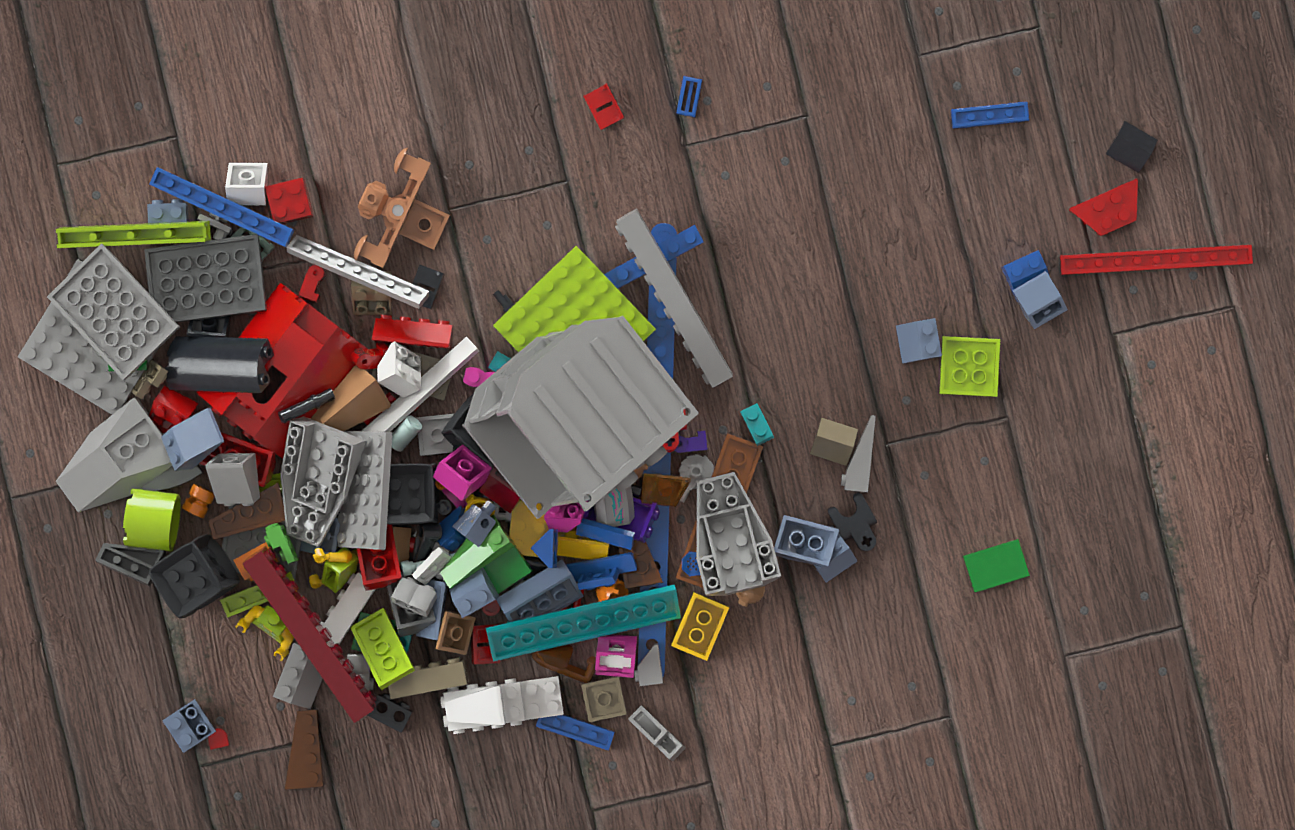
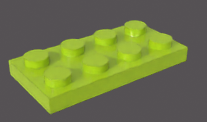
(382, 648)

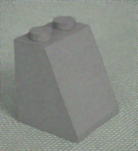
(234, 478)

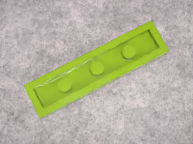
(245, 599)

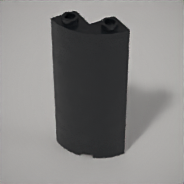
(218, 364)

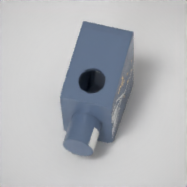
(476, 523)

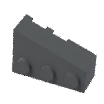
(130, 561)

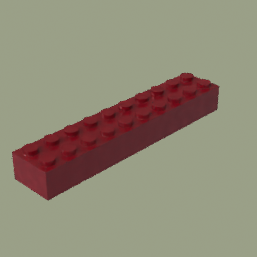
(310, 634)

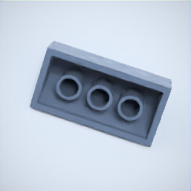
(541, 594)

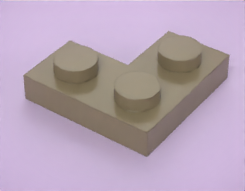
(154, 375)

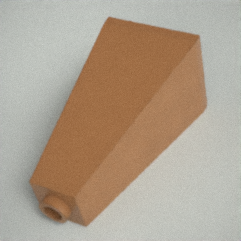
(355, 401)

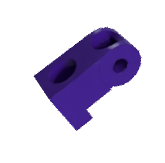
(693, 443)

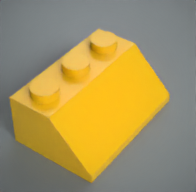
(580, 547)

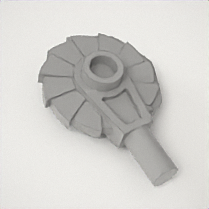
(697, 469)

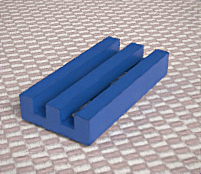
(692, 80)

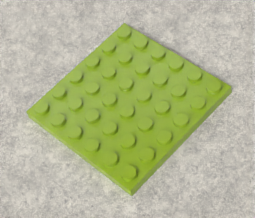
(567, 297)

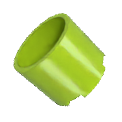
(152, 520)

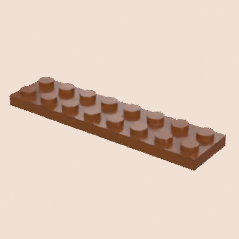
(735, 456)

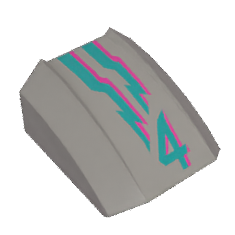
(615, 508)

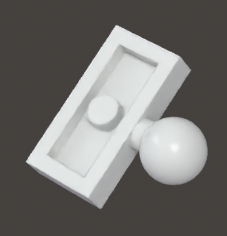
(432, 566)

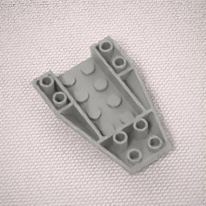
(731, 539)

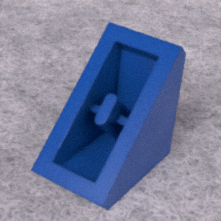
(547, 547)

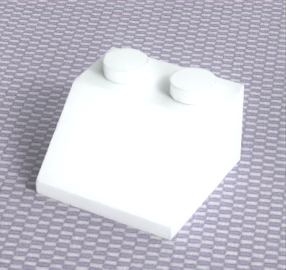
(247, 183)

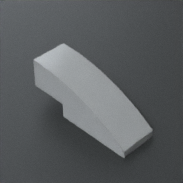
(656, 733)

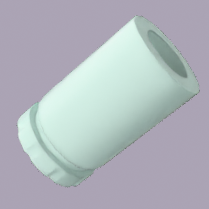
(405, 433)

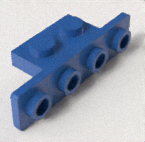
(602, 570)

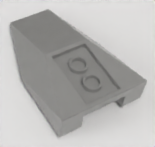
(115, 458)
(316, 477)

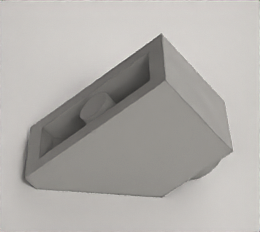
(649, 669)

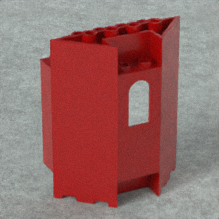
(305, 349)

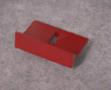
(599, 98)
(481, 654)

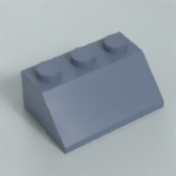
(433, 630)

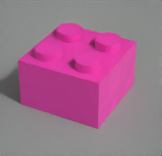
(462, 472)

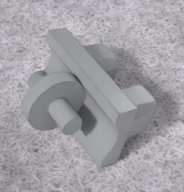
(222, 230)

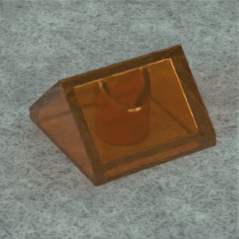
(663, 489)

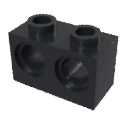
(388, 717)

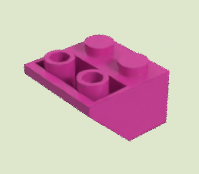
(564, 517)

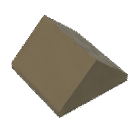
(834, 441)

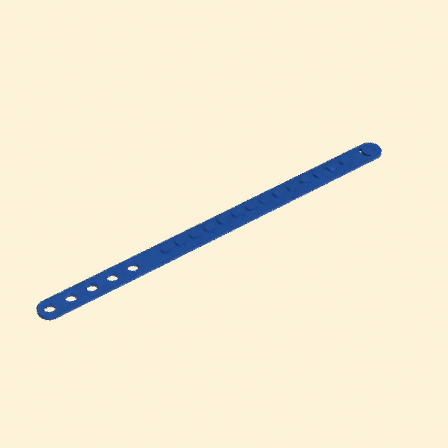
(662, 346)

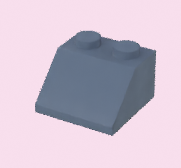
(918, 340)
(473, 593)

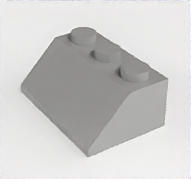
(298, 679)

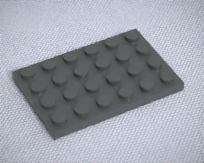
(207, 278)

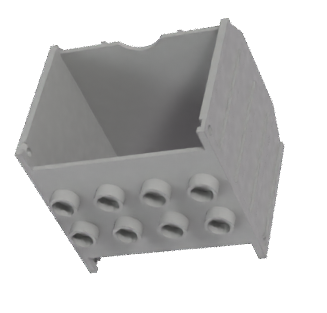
(577, 414)

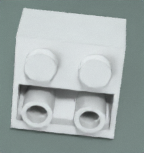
(400, 370)

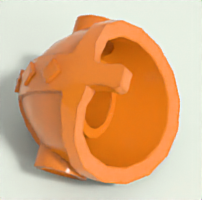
(611, 592)

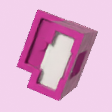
(616, 655)

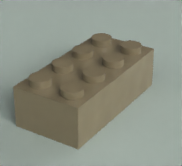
(431, 678)

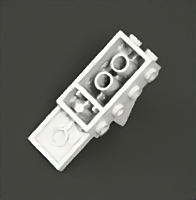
(501, 703)

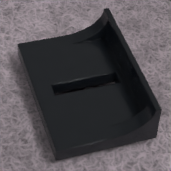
(430, 278)

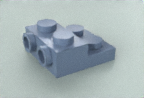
(167, 212)

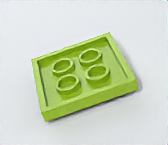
(969, 366)

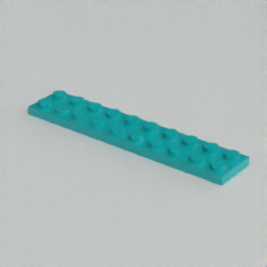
(583, 622)

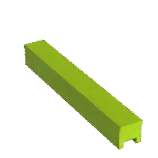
(133, 234)

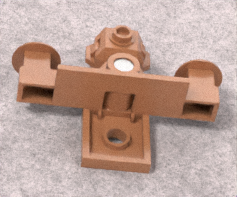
(400, 213)

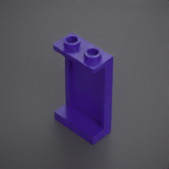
(641, 524)

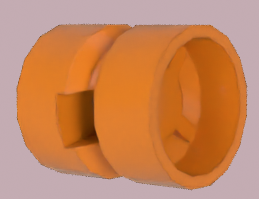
(198, 501)

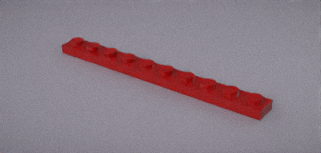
(1156, 259)

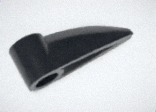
(425, 540)

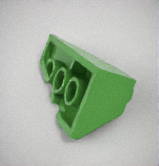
(472, 558)

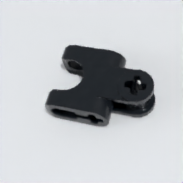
(856, 525)

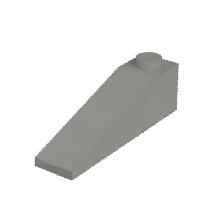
(858, 470)

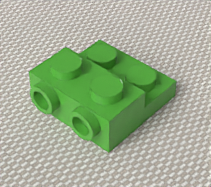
(277, 538)

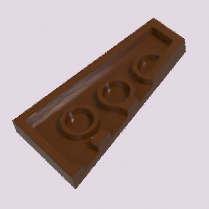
(264, 512)
(646, 572)
(305, 754)

